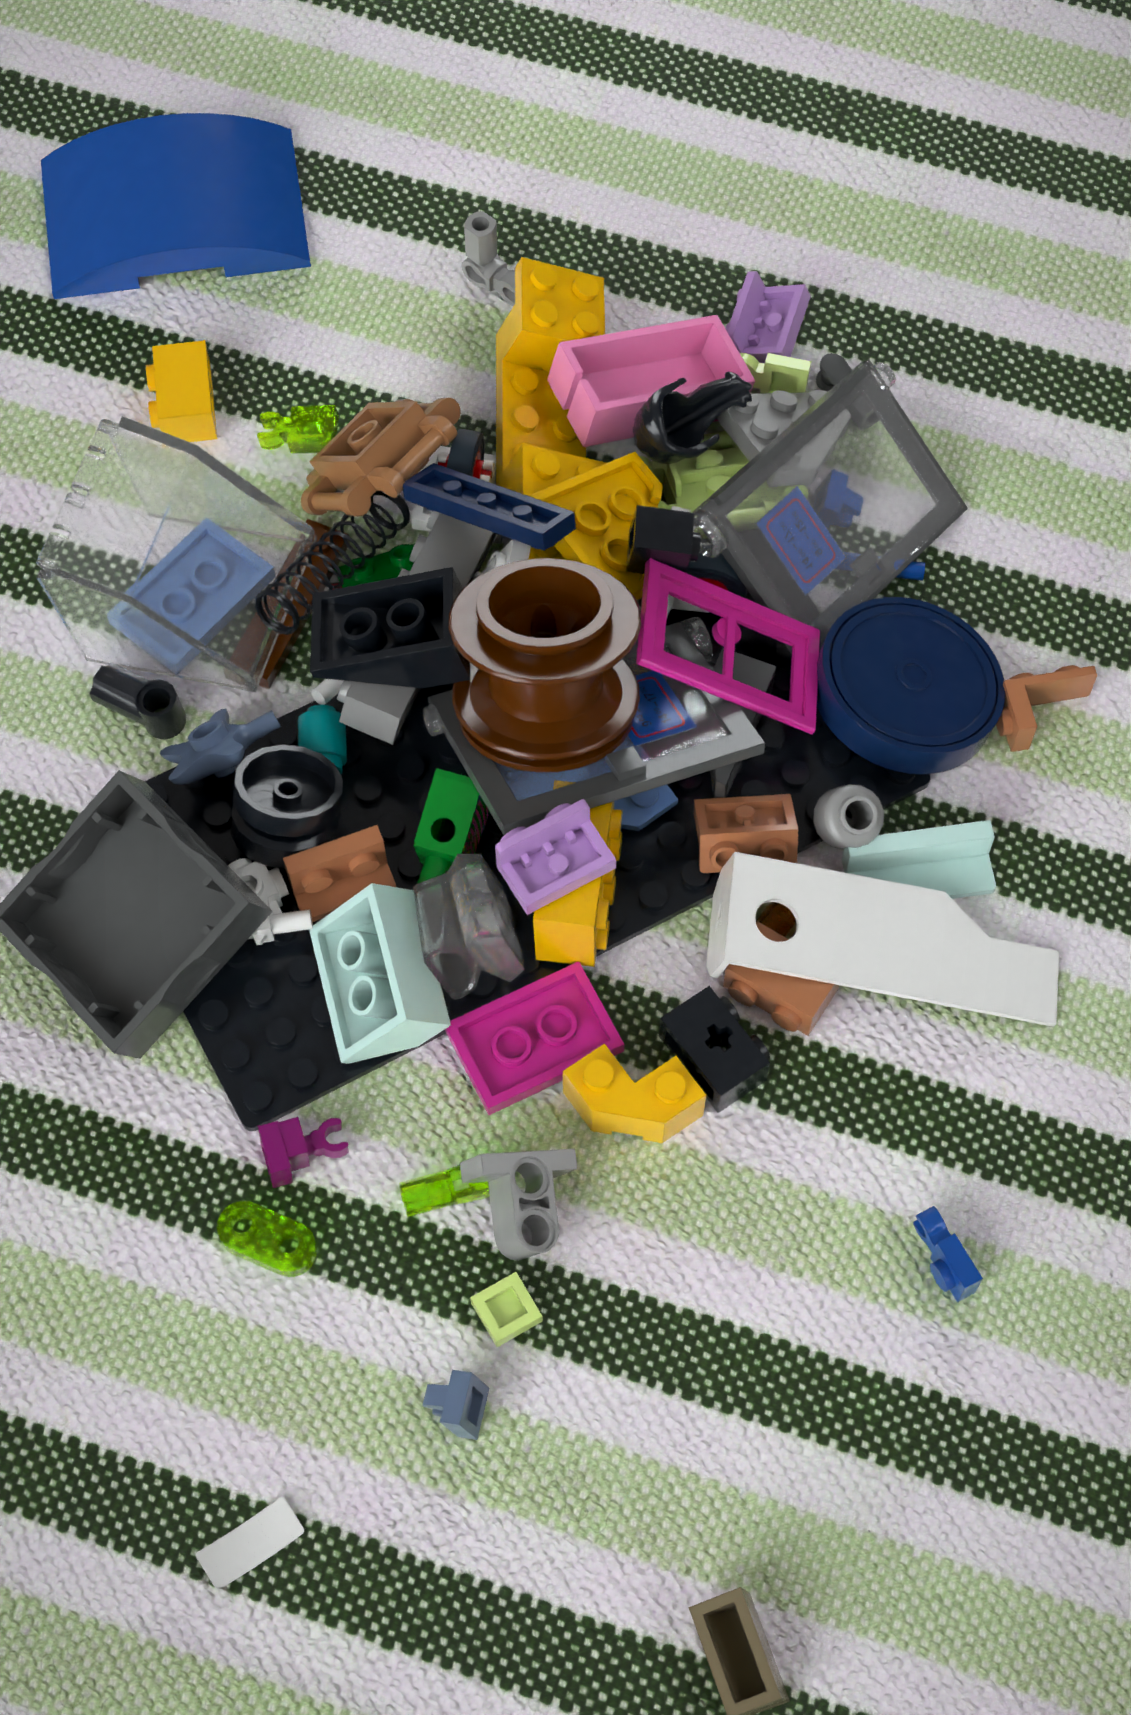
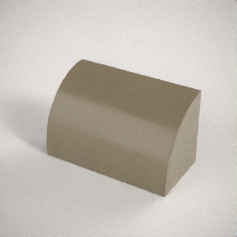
(738, 1653)

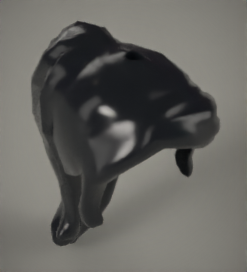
(674, 424)

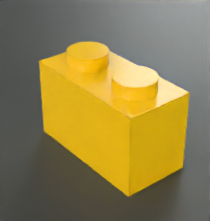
(183, 391)

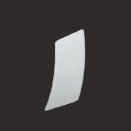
(250, 1543)

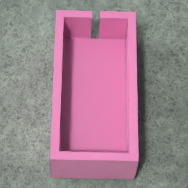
(615, 373)

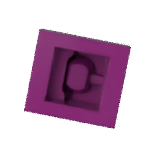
(289, 1150)

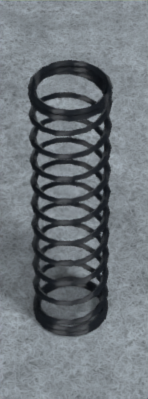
(287, 604)

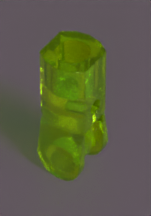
(438, 1192)

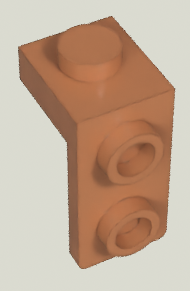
(1030, 690)

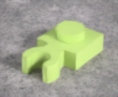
(778, 373)

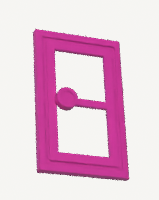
(664, 580)

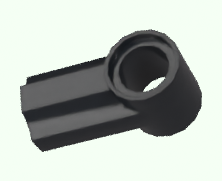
(139, 699)

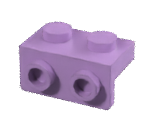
(767, 317)
(553, 856)

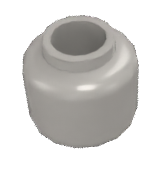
(862, 819)

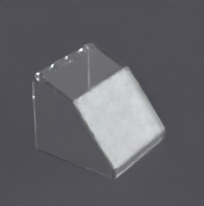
(169, 559)

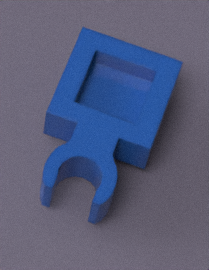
(951, 1263)

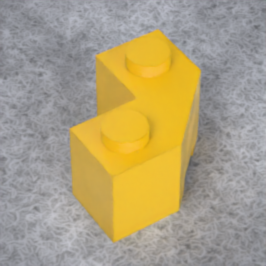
(649, 1108)

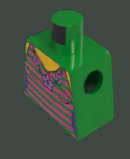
(450, 814)

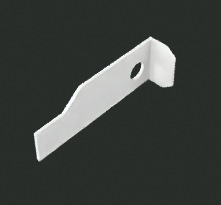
(877, 940)

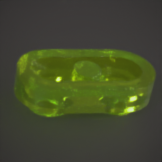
(263, 1239)

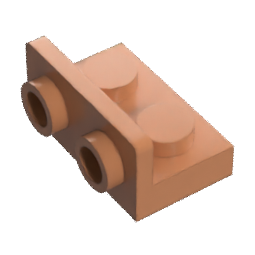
(745, 825)
(337, 871)

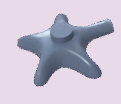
(216, 747)

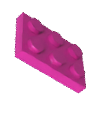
(531, 1037)

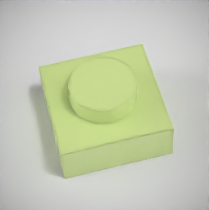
(506, 1309)

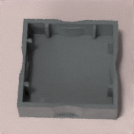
(130, 915)

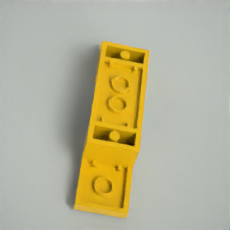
(532, 430)

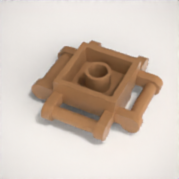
(378, 453)

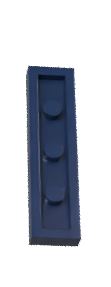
(489, 506)

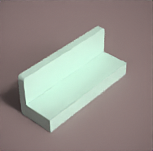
(933, 858)

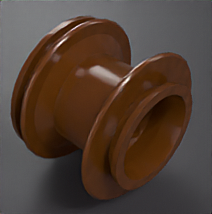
(546, 664)

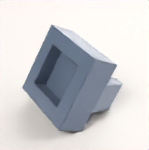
(459, 1403)

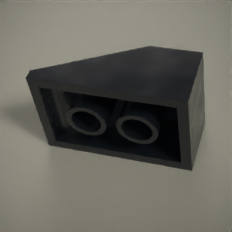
(388, 632)

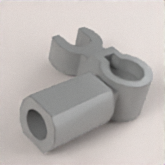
(483, 264)

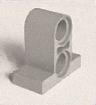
(514, 1207)

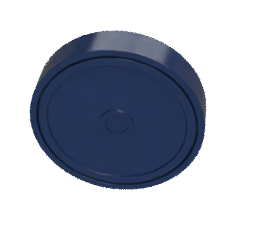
(908, 685)

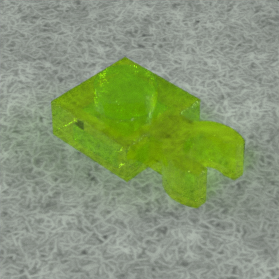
(304, 431)

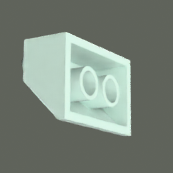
(376, 975)

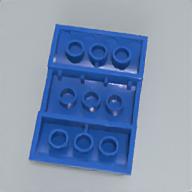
(171, 201)

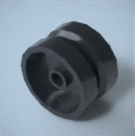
(284, 803)

